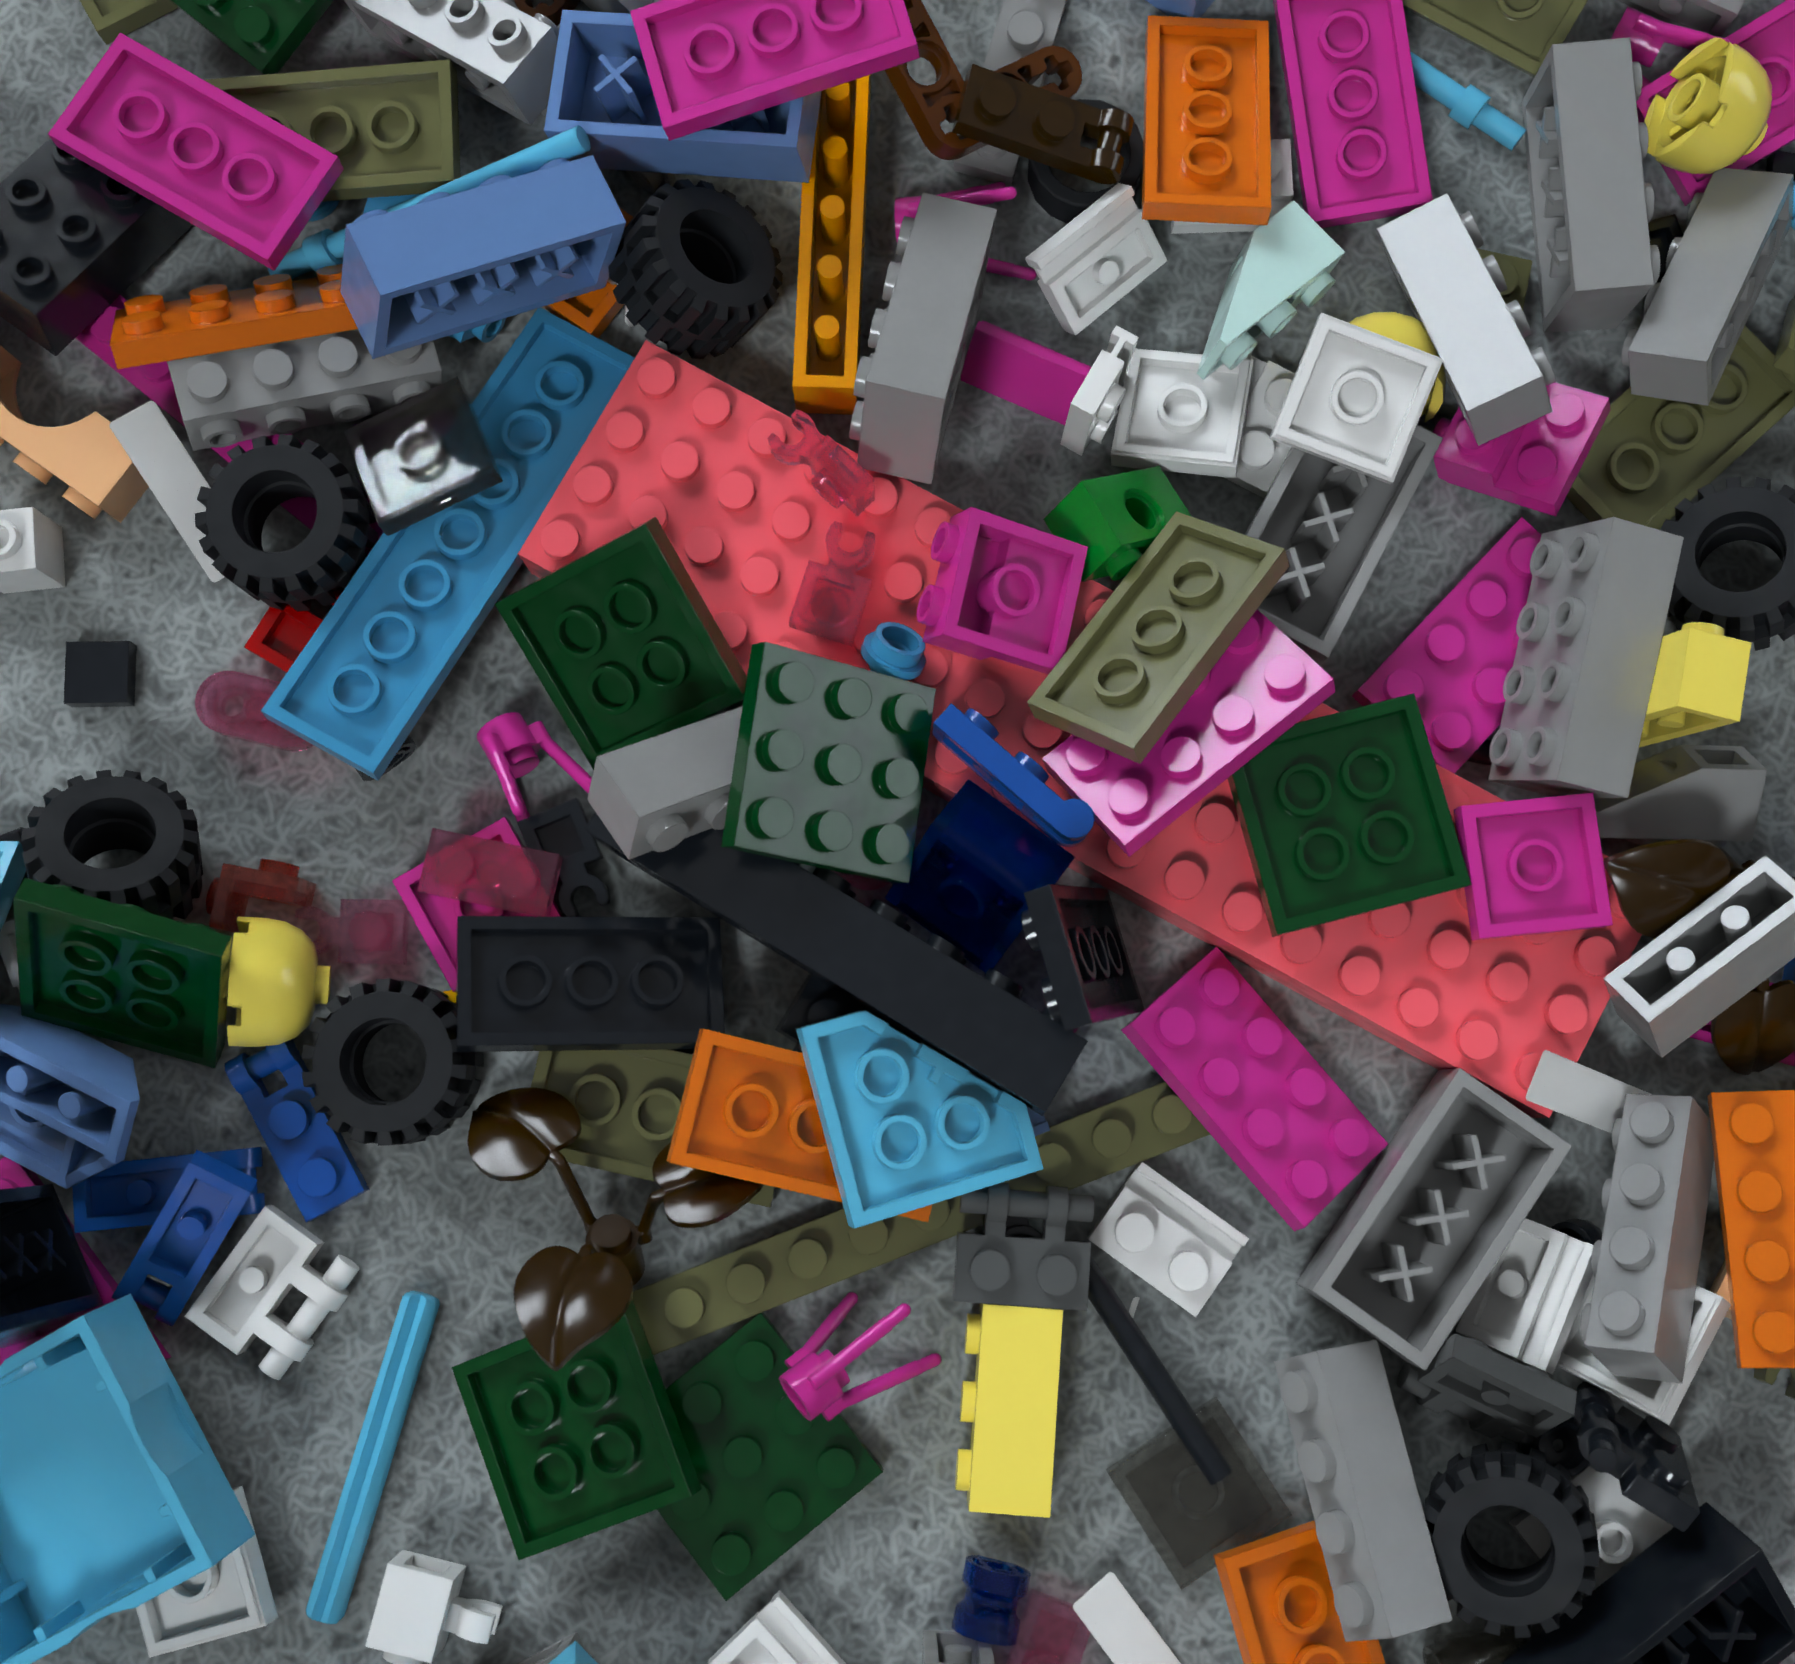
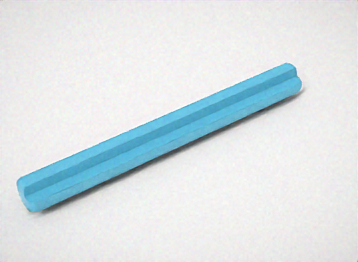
(372, 1457)

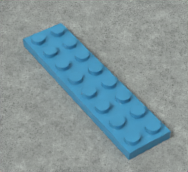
(437, 580)

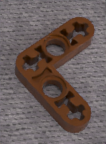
(936, 102)

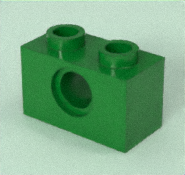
(1116, 518)

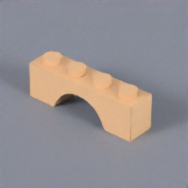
(78, 454)

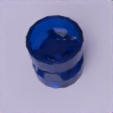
(990, 1600)

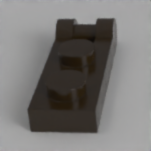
(1042, 125)

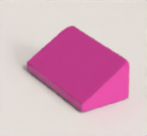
(1022, 371)

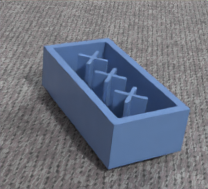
(607, 92)
(479, 254)

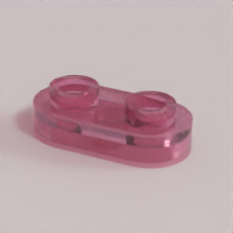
(250, 723)

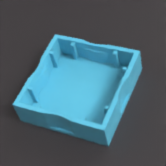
(100, 1482)

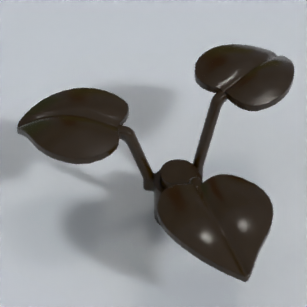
(1661, 886)
(568, 1295)

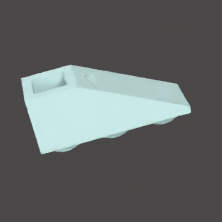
(1269, 278)

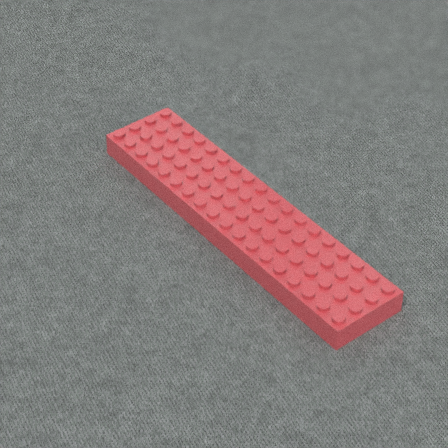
(747, 527)

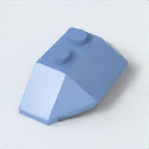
(62, 1099)

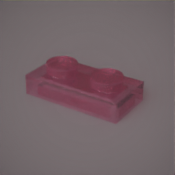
(490, 873)

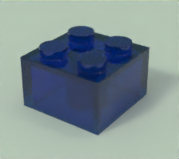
(974, 875)

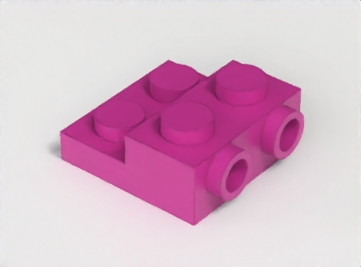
(1531, 463)
(1001, 590)

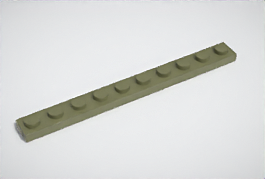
(831, 1251)

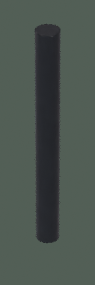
(1156, 1377)

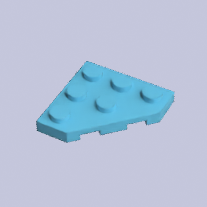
(908, 1120)

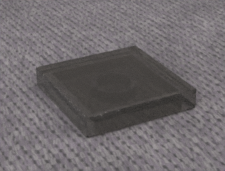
(422, 456)
(1181, 1509)

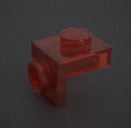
(271, 882)

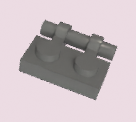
(1021, 1268)
(1489, 1390)

